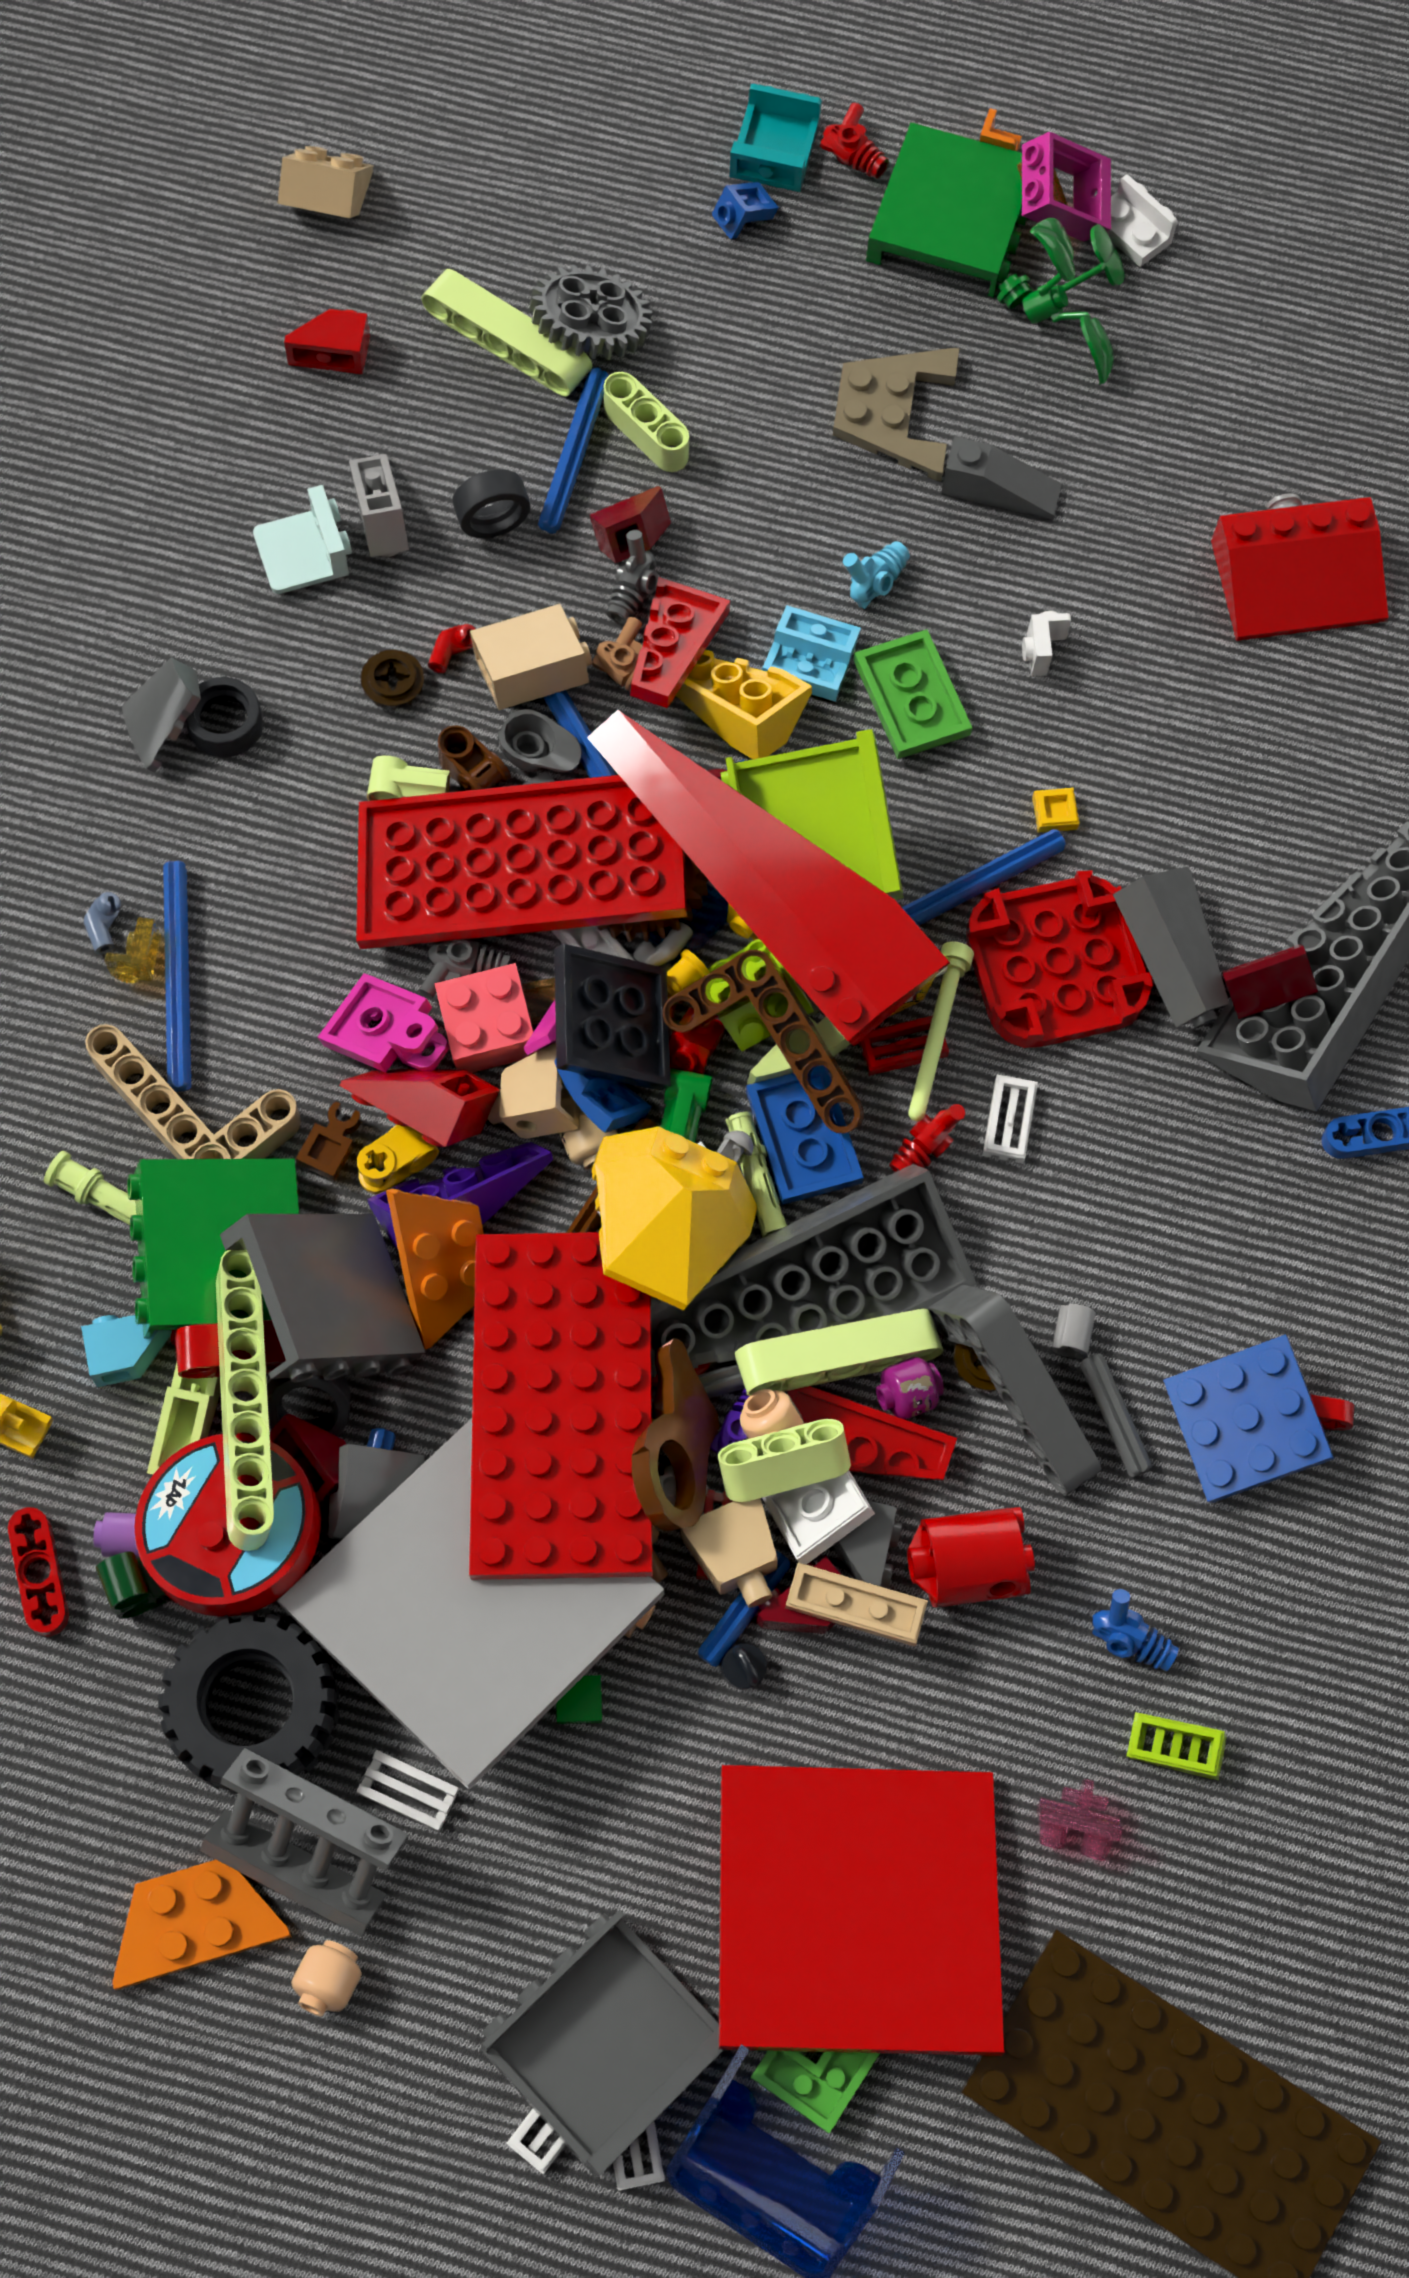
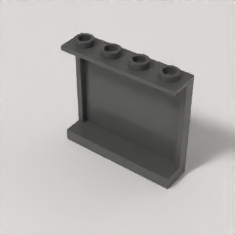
(329, 1294)
(603, 2043)

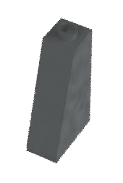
(1175, 944)

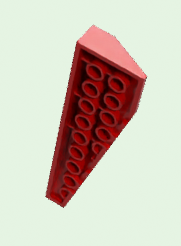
(816, 916)

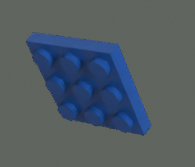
(1248, 1419)

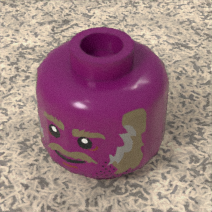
(909, 1388)

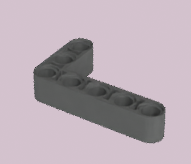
(992, 1329)

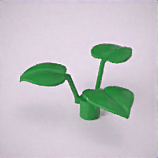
(1051, 299)

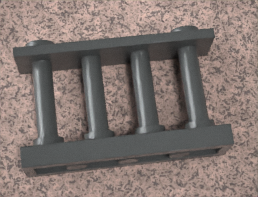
(290, 1869)

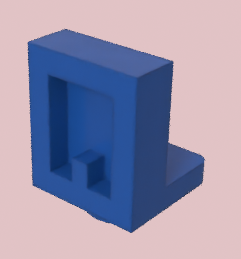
(743, 204)

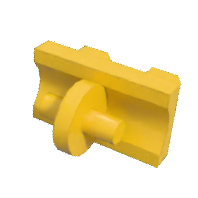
(22, 1426)

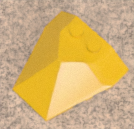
(668, 1212)

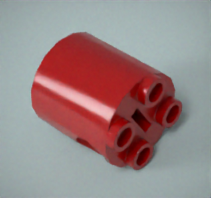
(971, 1557)

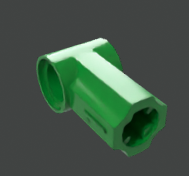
(685, 1102)

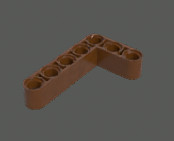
(780, 1028)

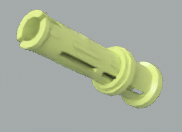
(89, 1187)

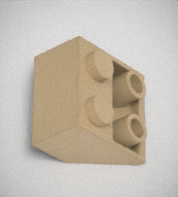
(324, 182)

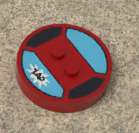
(186, 1537)

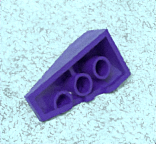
(488, 1185)

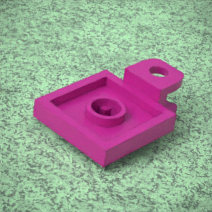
(401, 1033)

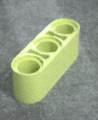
(649, 437)
(784, 1460)

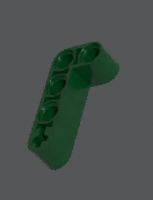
(129, 1585)

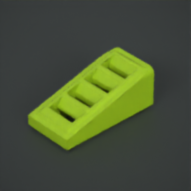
(1198, 1733)

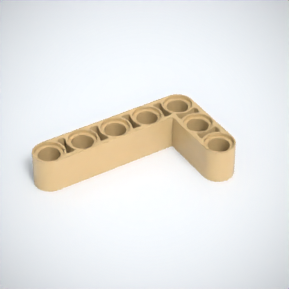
(179, 1117)

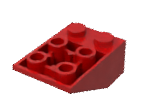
(437, 1103)

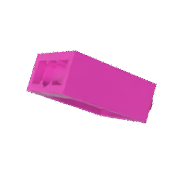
(1090, 174)

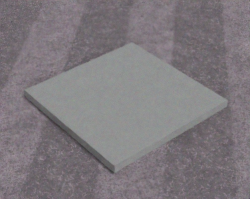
(451, 1654)

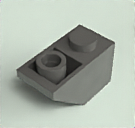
(867, 1546)

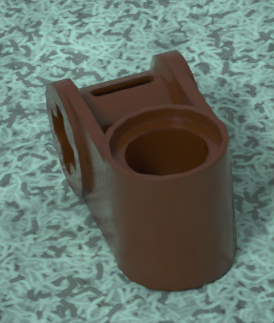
(474, 767)

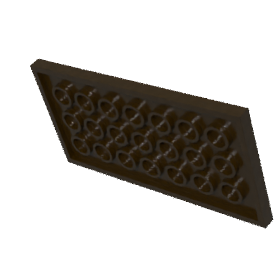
(1171, 2117)

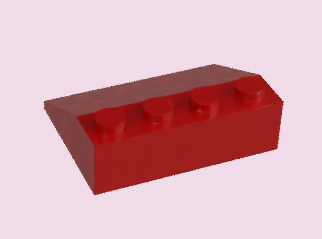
(1301, 568)

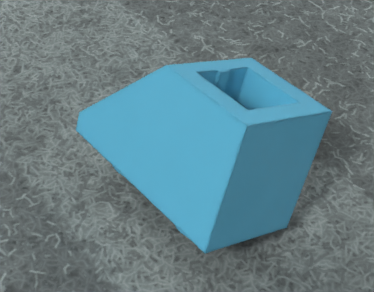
(118, 1349)

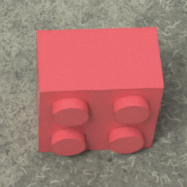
(485, 1018)

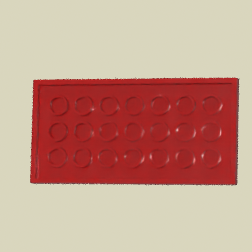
(513, 863)
(557, 1412)

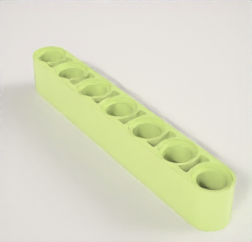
(240, 1415)

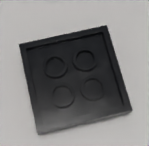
(611, 1017)

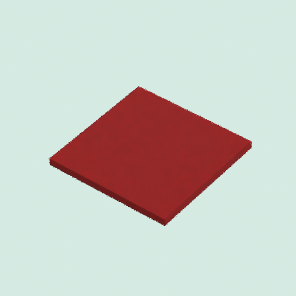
(859, 1911)

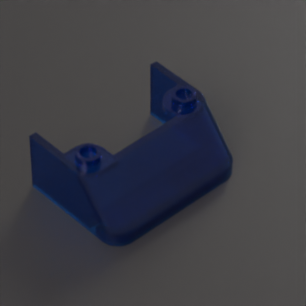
(770, 2189)

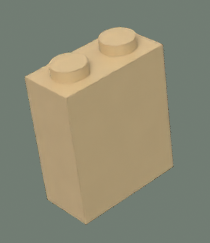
(531, 656)

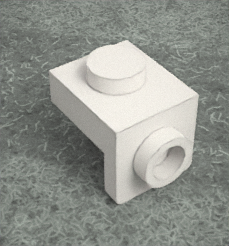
(1041, 631)

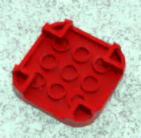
(1057, 962)

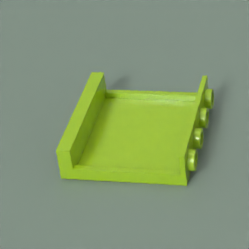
(831, 799)

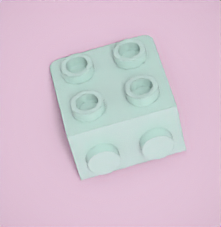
(304, 546)

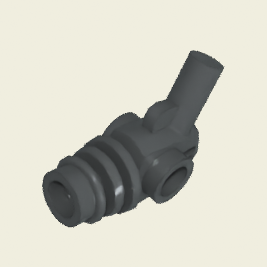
(633, 580)
(459, 959)

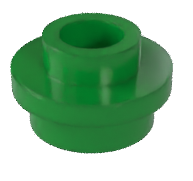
(1013, 290)

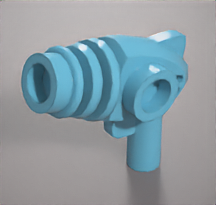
(875, 574)

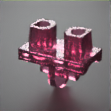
(1097, 1827)

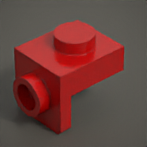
(692, 1049)

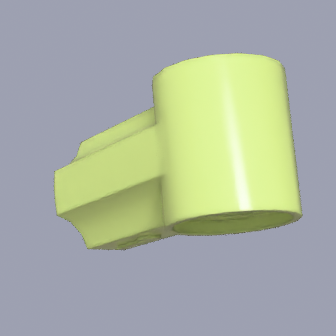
(395, 779)

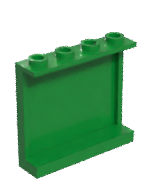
(951, 205)
(179, 1227)

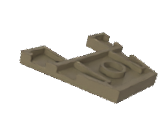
(877, 405)

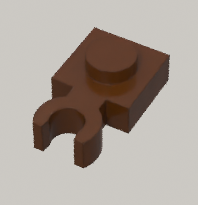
(328, 1147)

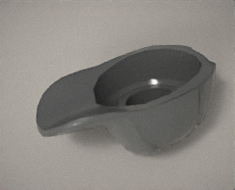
(537, 741)

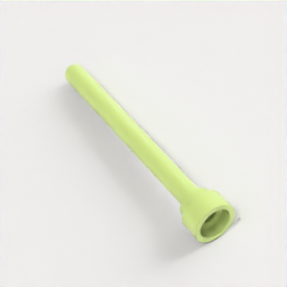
(960, 961)

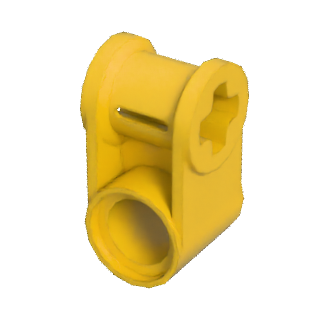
(399, 1153)

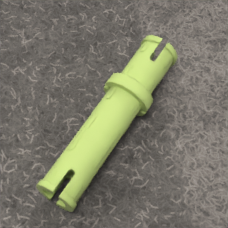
(758, 1176)

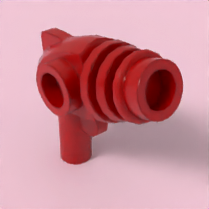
(852, 146)
(930, 1137)

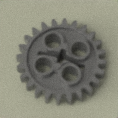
(590, 312)

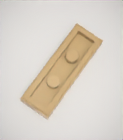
(856, 1604)

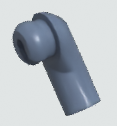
(99, 919)

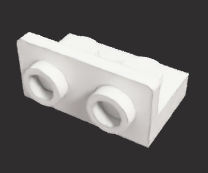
(1139, 222)

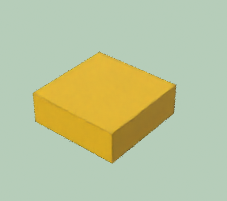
(1055, 810)

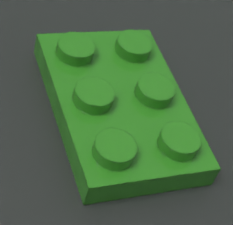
(912, 694)

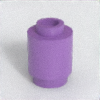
(115, 1534)

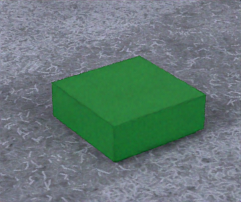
(582, 1702)

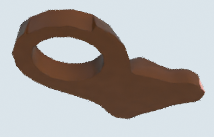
(684, 1431)

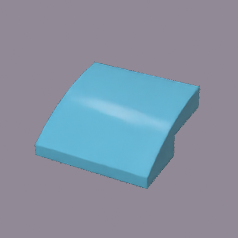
(813, 650)

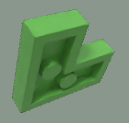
(813, 2089)

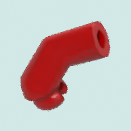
(448, 644)

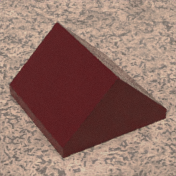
(1270, 981)

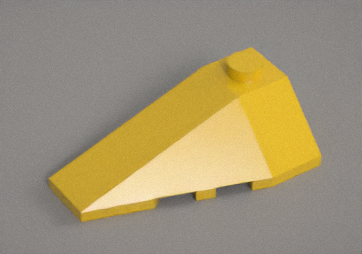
(745, 704)

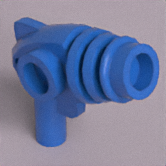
(1128, 1634)

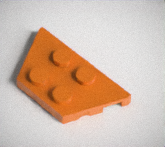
(436, 1258)
(192, 1921)

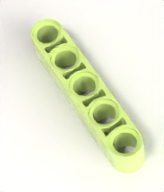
(504, 332)
(837, 1351)

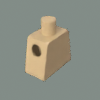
(535, 1098)
(735, 1549)

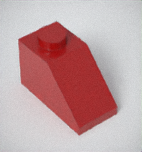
(330, 342)

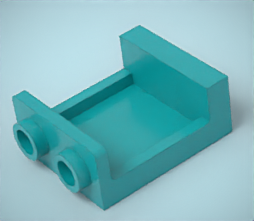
(776, 137)

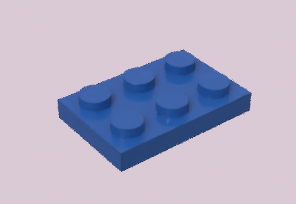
(800, 1148)

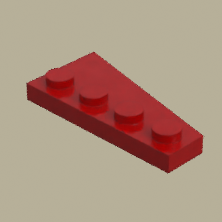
(674, 640)
(878, 1440)

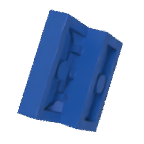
(604, 1101)

